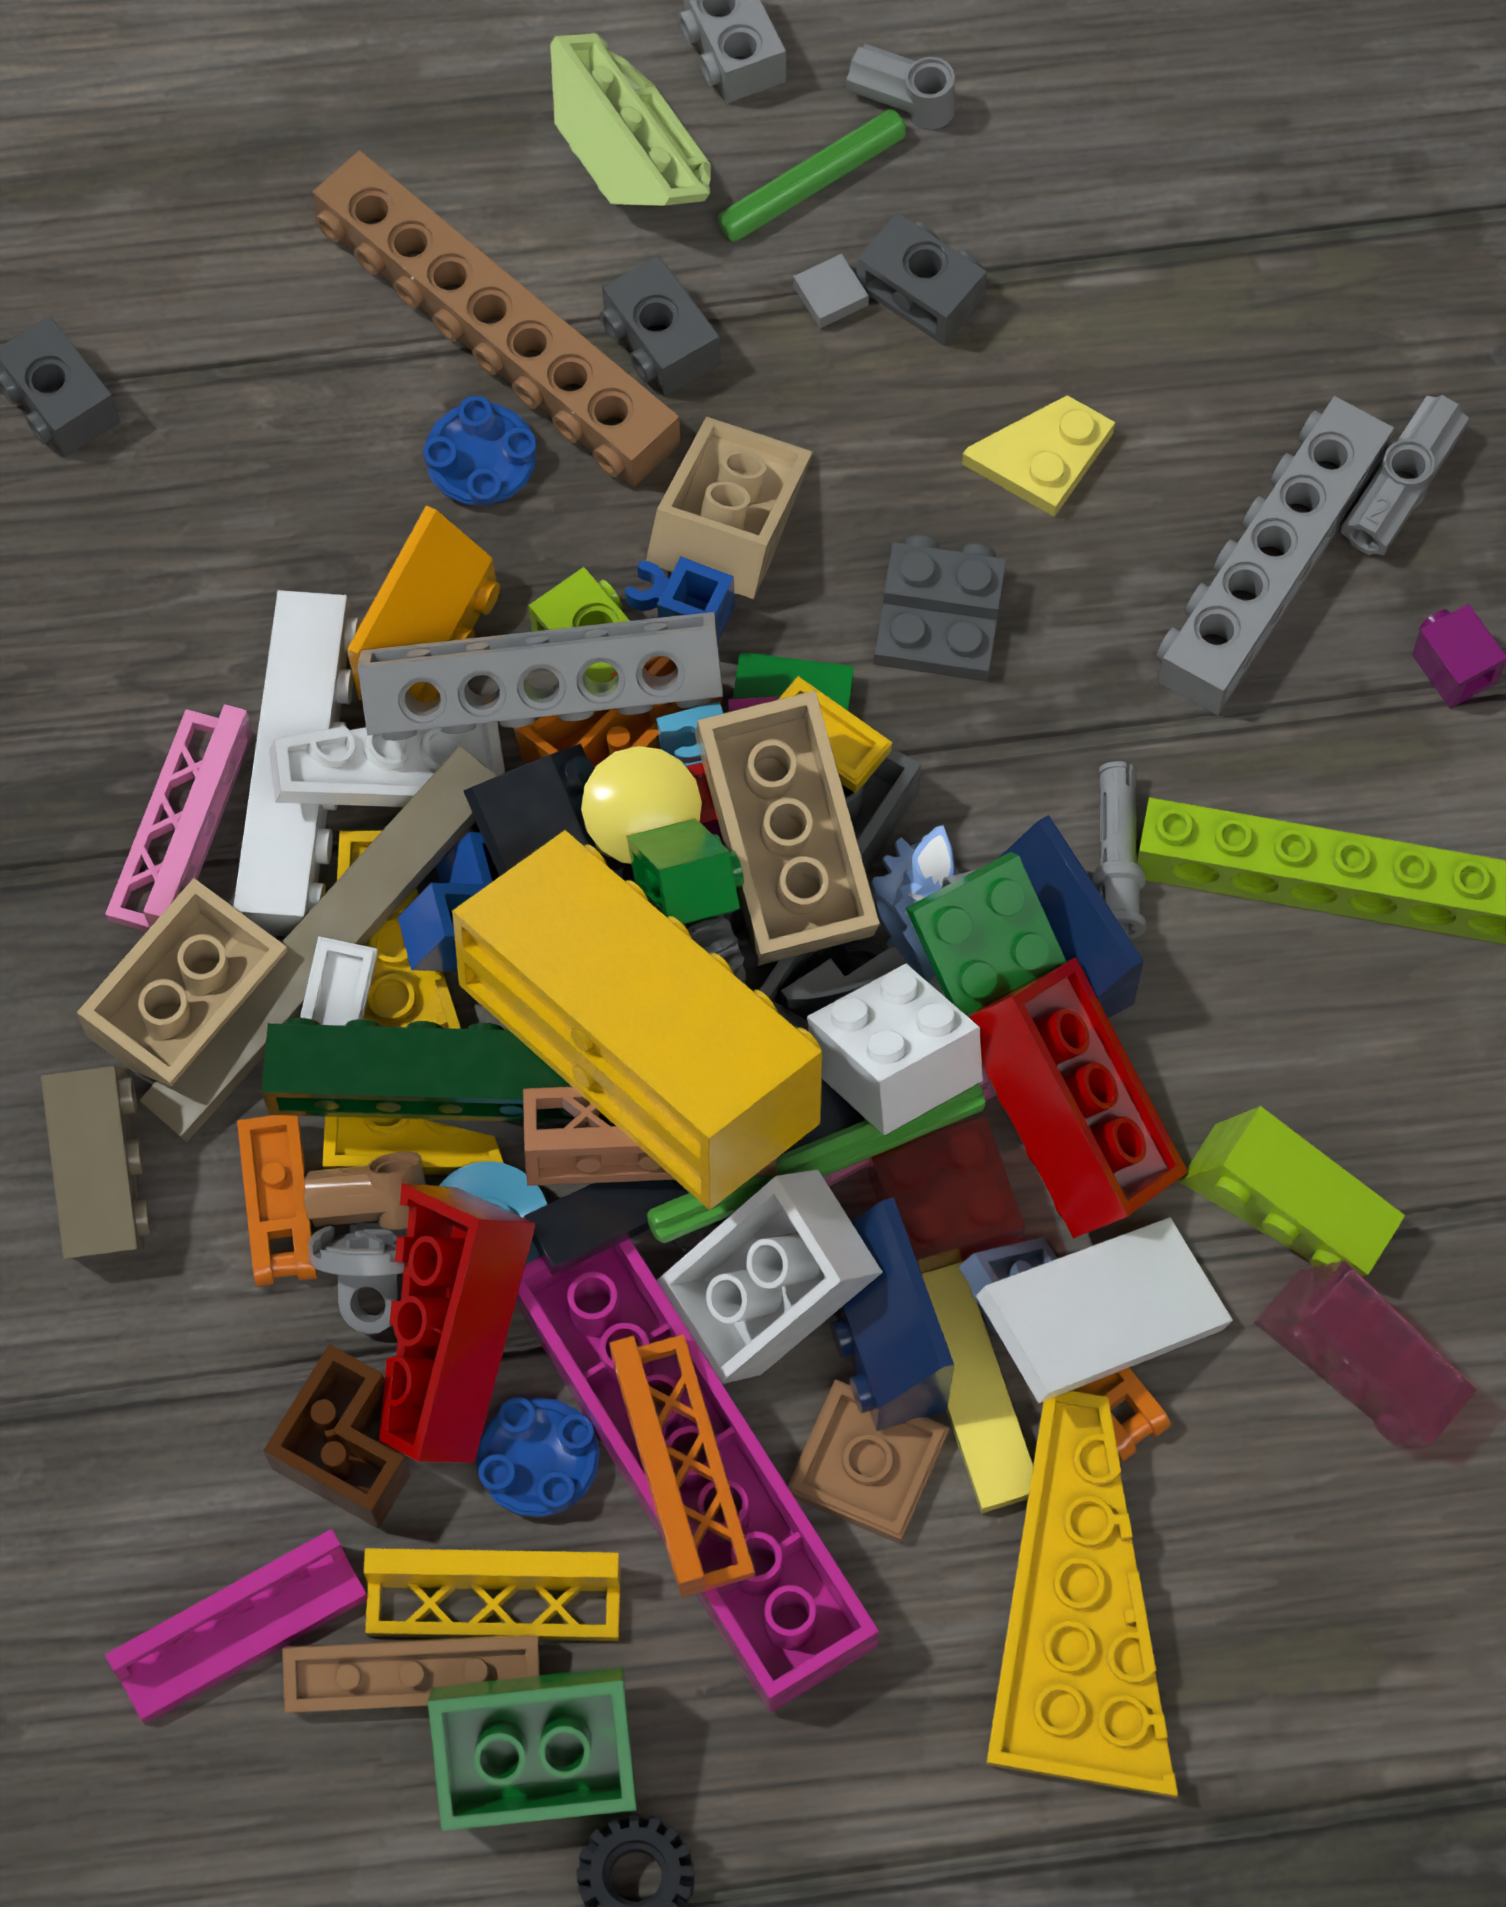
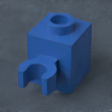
(689, 590)

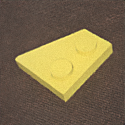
(1043, 452)

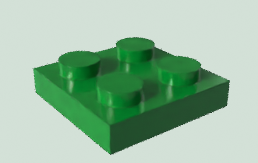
(986, 934)

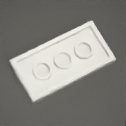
(1103, 1309)

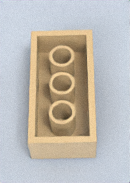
(788, 826)

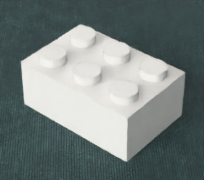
(769, 1275)

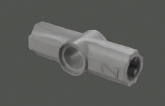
(1391, 498)

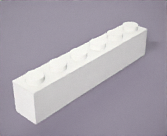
(300, 696)

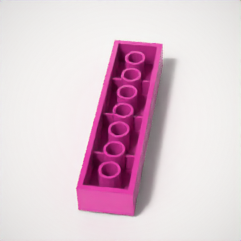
(798, 1612)

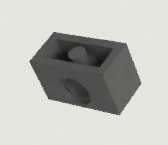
(655, 297)
(931, 304)
(47, 359)

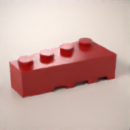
(451, 1320)

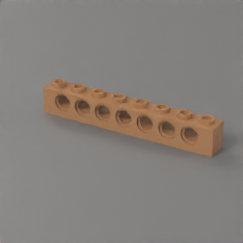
(367, 192)

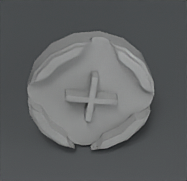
(360, 1260)

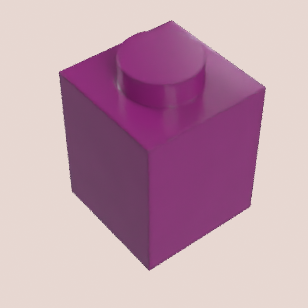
(1458, 654)

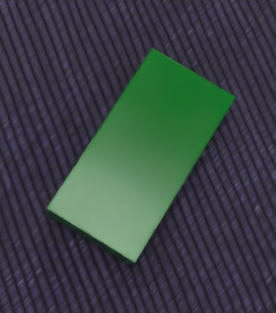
(772, 675)

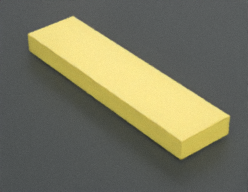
(978, 1397)

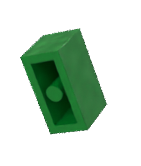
(686, 871)

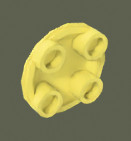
(635, 794)

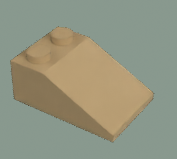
(729, 503)

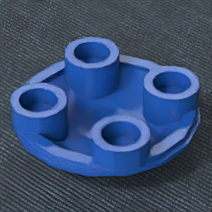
(480, 453)
(537, 1456)

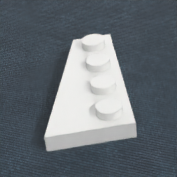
(366, 770)

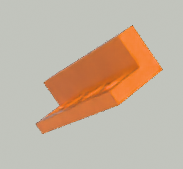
(658, 1469)

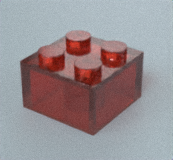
(949, 1193)

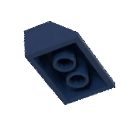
(1080, 916)
(893, 1330)

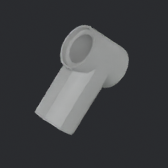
(903, 84)

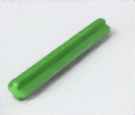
(811, 175)

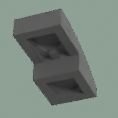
(828, 983)

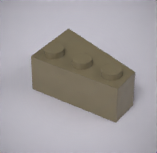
(96, 1161)

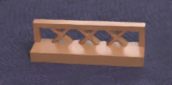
(583, 1153)

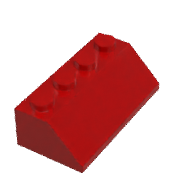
(1076, 1099)

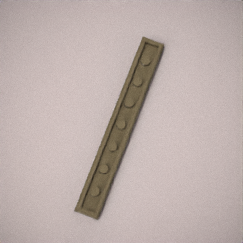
(346, 913)

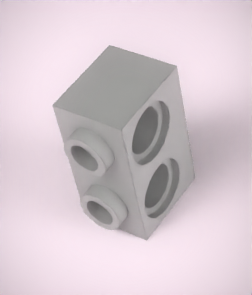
(740, 33)

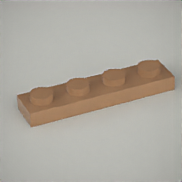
(399, 1671)

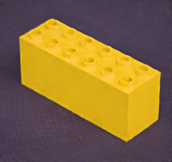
(639, 1017)

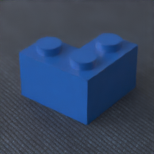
(428, 920)

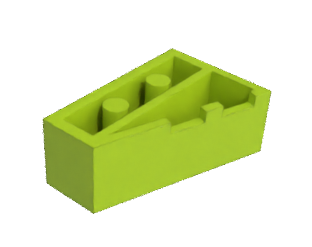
(1291, 1192)

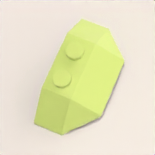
(623, 127)

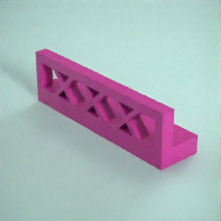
(237, 1626)

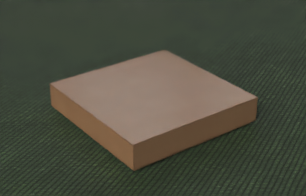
(864, 1472)

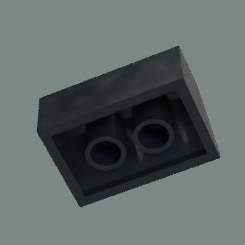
(533, 806)

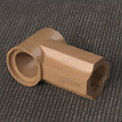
(363, 1191)

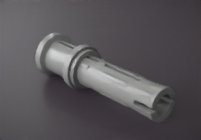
(1119, 875)

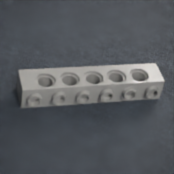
(566, 652)
(1212, 672)

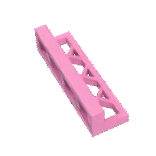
(192, 826)

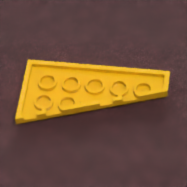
(396, 1000)
(1078, 1647)

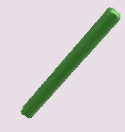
(826, 1154)

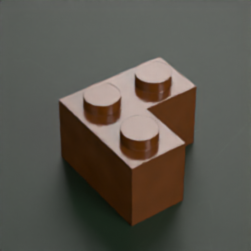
(325, 1440)

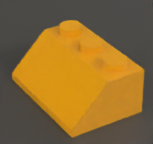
(429, 595)

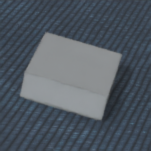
(830, 291)

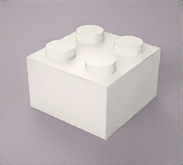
(897, 1048)

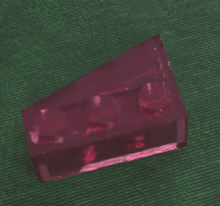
(1367, 1353)

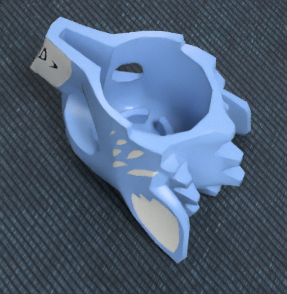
(910, 878)

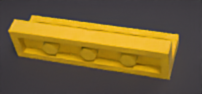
(497, 1571)

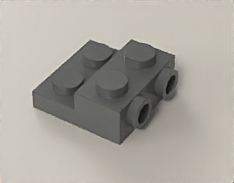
(940, 608)

